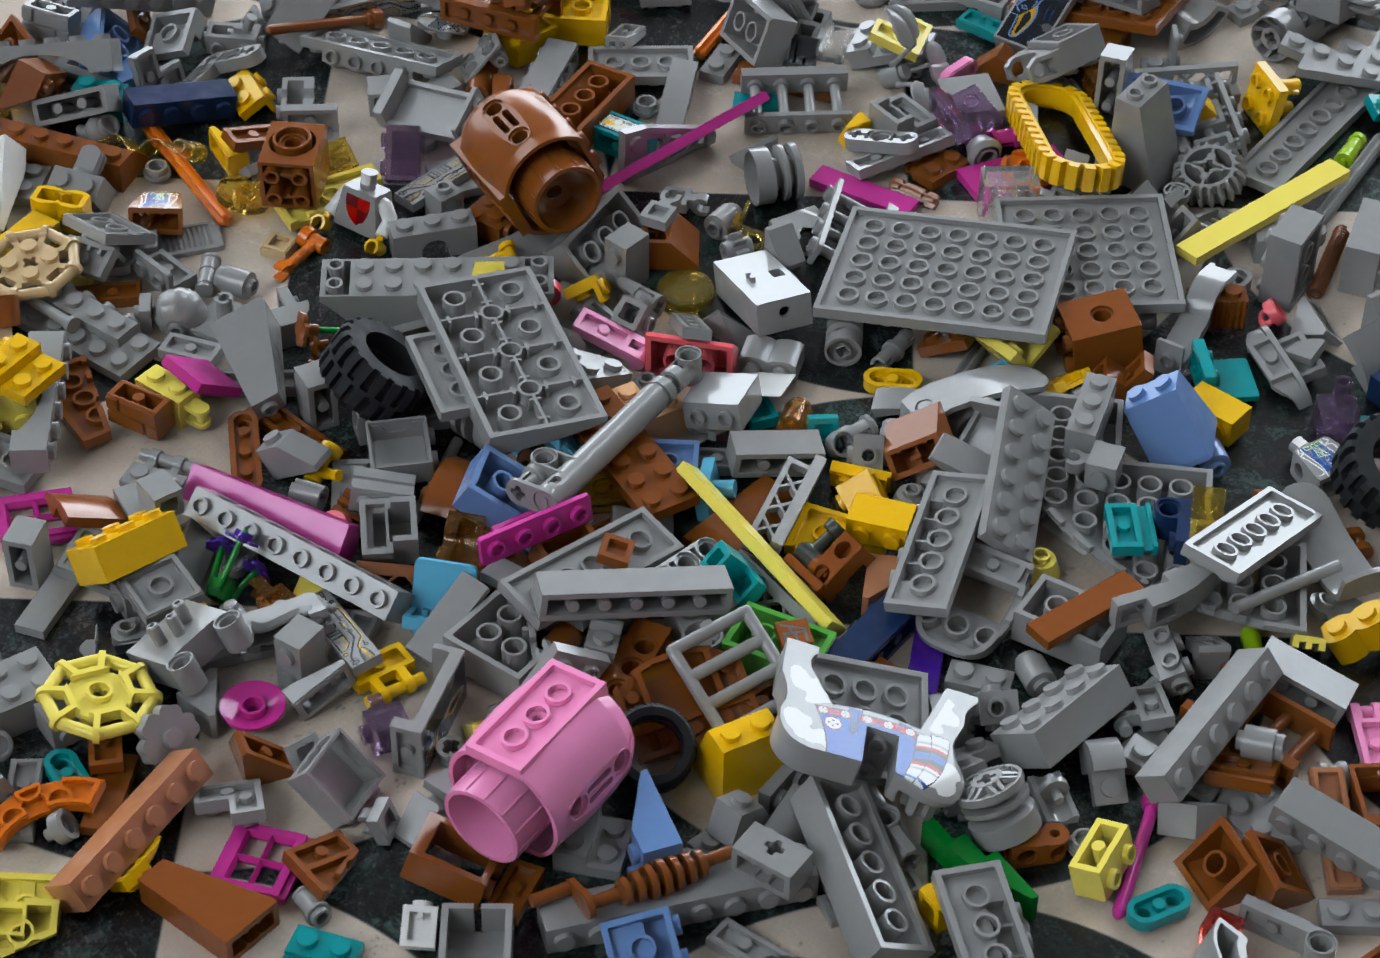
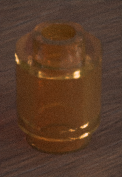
(795, 414)

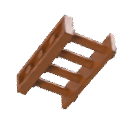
(499, 19)
(1288, 715)

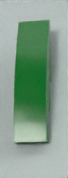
(963, 851)

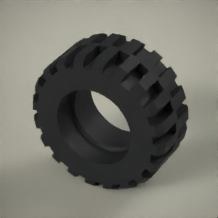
(372, 371)
(1356, 472)

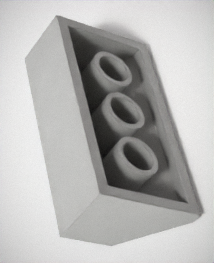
(583, 250)

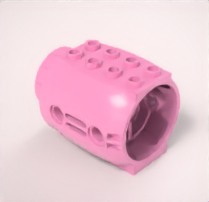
(539, 765)

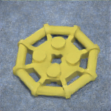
(93, 675)

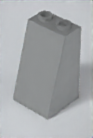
(1146, 132)

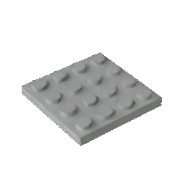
(875, 688)

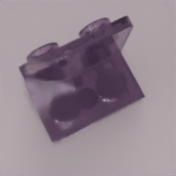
(964, 113)

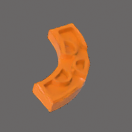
(40, 800)

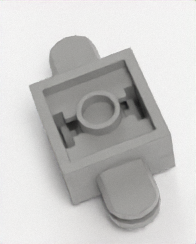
(1337, 10)

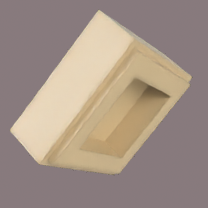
(278, 246)

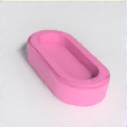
(962, 67)

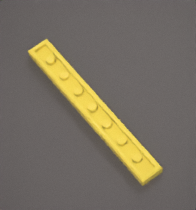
(1261, 212)
(760, 548)

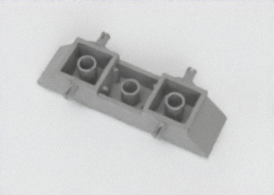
(389, 286)

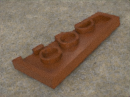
(82, 407)

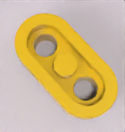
(891, 377)

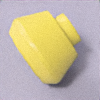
(1046, 563)

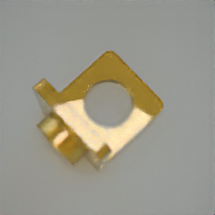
(738, 224)

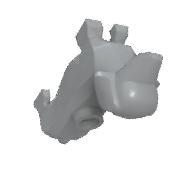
(269, 620)

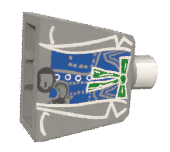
(1313, 462)

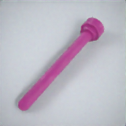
(1141, 843)

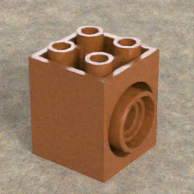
(294, 165)
(1096, 329)

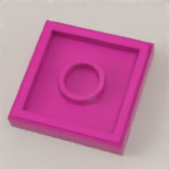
(201, 376)

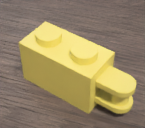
(187, 404)

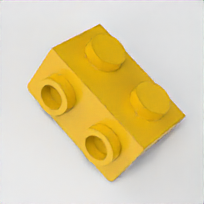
(251, 93)

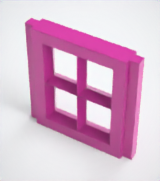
(34, 501)
(233, 854)

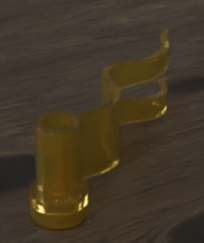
(192, 151)

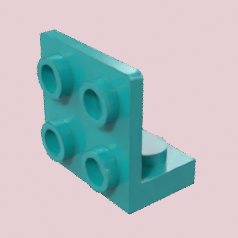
(1227, 375)

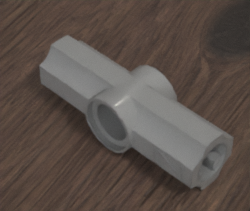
(903, 844)

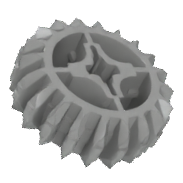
(1211, 173)

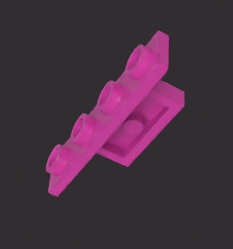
(533, 528)

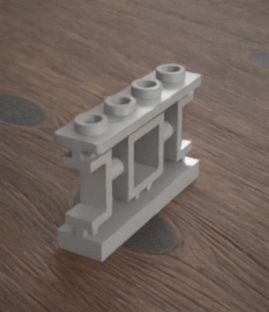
(1217, 129)

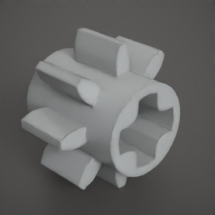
(736, 245)

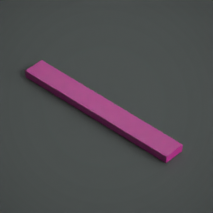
(684, 140)

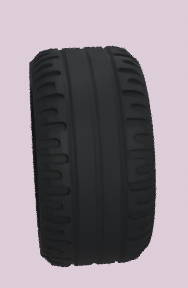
(683, 731)

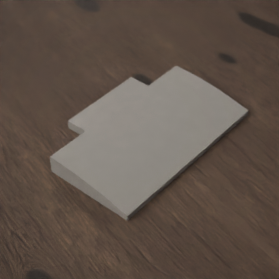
(501, 360)

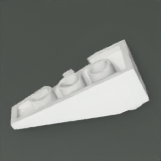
(11, 175)

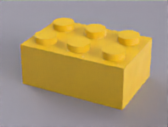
(125, 547)

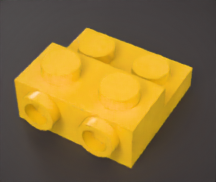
(25, 369)

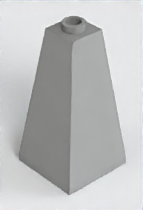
(255, 353)

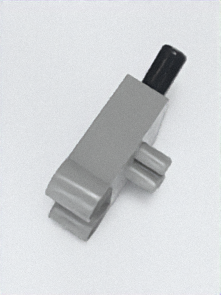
(185, 643)

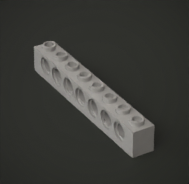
(301, 555)

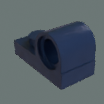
(1173, 523)

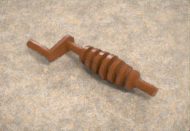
(650, 882)

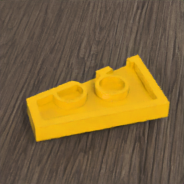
(811, 526)

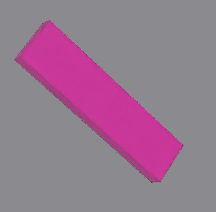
(862, 190)

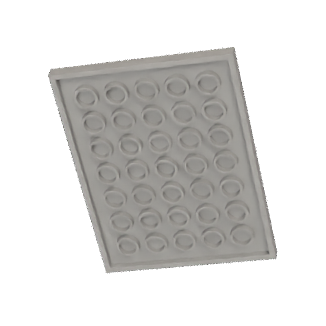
(946, 274)

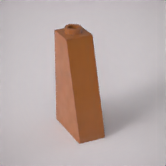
(208, 909)

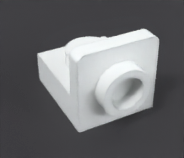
(419, 926)

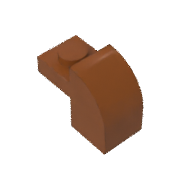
(1136, 373)

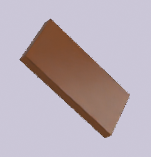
(748, 505)

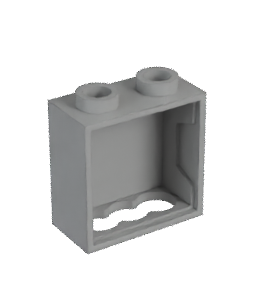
(722, 401)
(402, 446)
(337, 779)

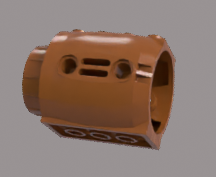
(531, 162)

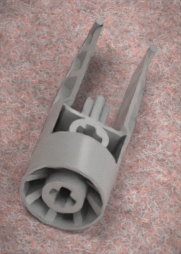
(1271, 28)

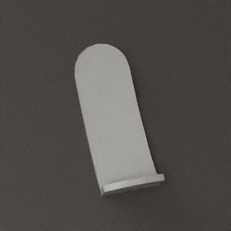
(981, 382)
(1332, 542)

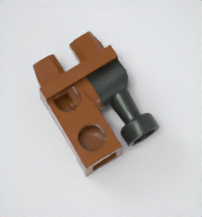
(828, 565)

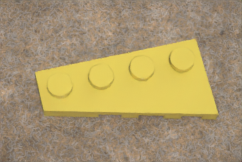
(298, 218)

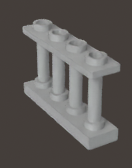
(790, 80)
(828, 214)

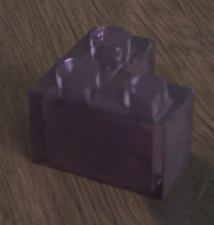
(403, 153)

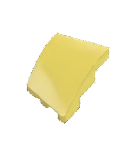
(26, 911)

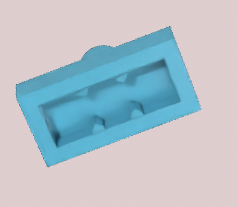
(726, 487)

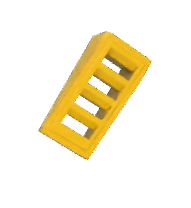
(229, 160)

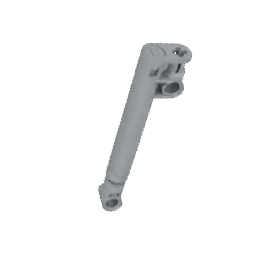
(560, 476)

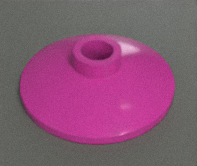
(252, 705)

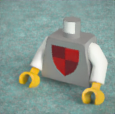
(361, 208)

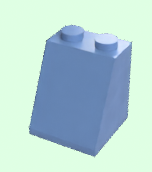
(1171, 421)

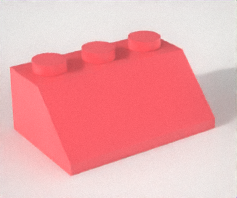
(715, 355)

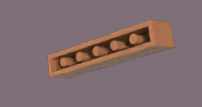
(129, 830)

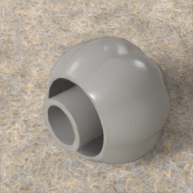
(179, 310)

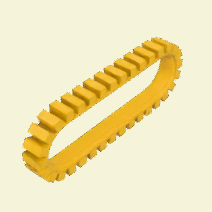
(1039, 152)

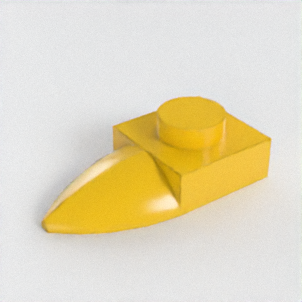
(129, 879)

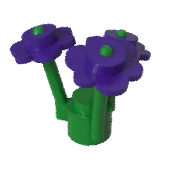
(221, 586)

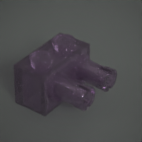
(1336, 412)

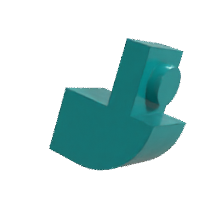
(745, 577)

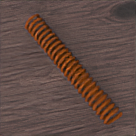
(1321, 281)

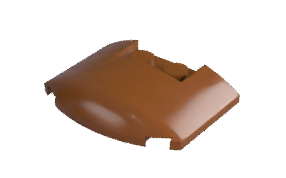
(660, 683)

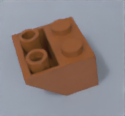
(675, 247)
(912, 439)

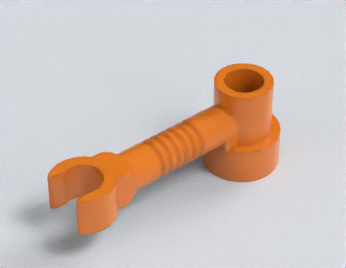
(310, 241)

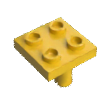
(1267, 97)

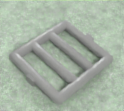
(692, 676)

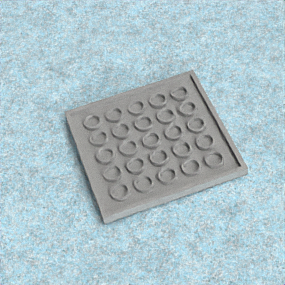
(1118, 245)

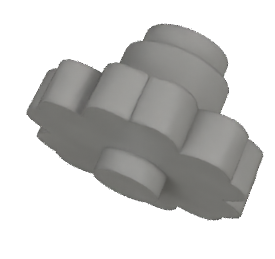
(164, 732)

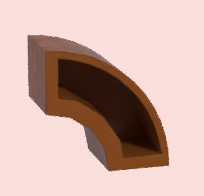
(443, 487)

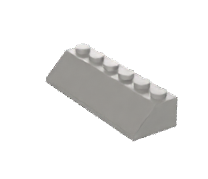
(860, 870)

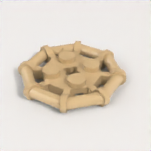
(49, 272)

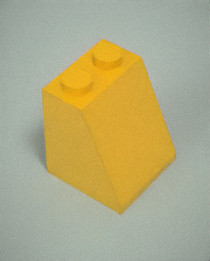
(738, 755)

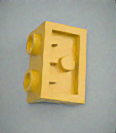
(584, 288)

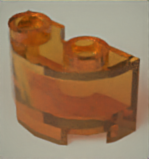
(461, 538)

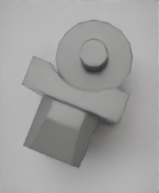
(1053, 798)

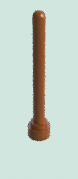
(371, 18)

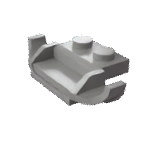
(1282, 373)

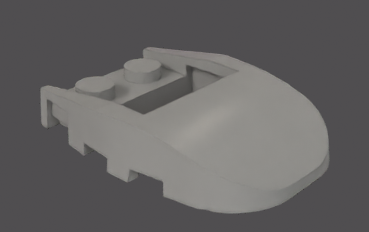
(969, 634)

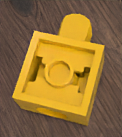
(583, 21)

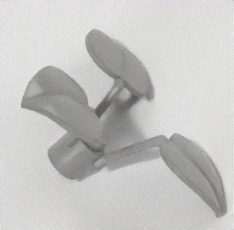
(897, 74)

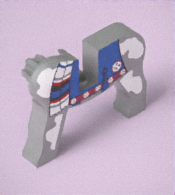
(849, 741)

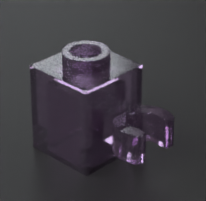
(376, 723)

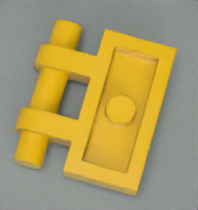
(396, 665)

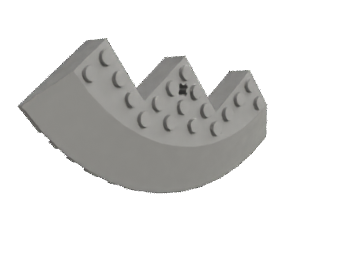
(1081, 516)

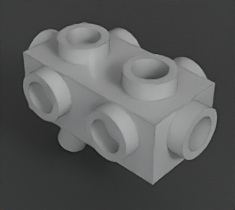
(228, 36)
(1169, 665)

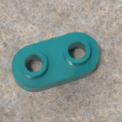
(63, 763)
(1153, 909)

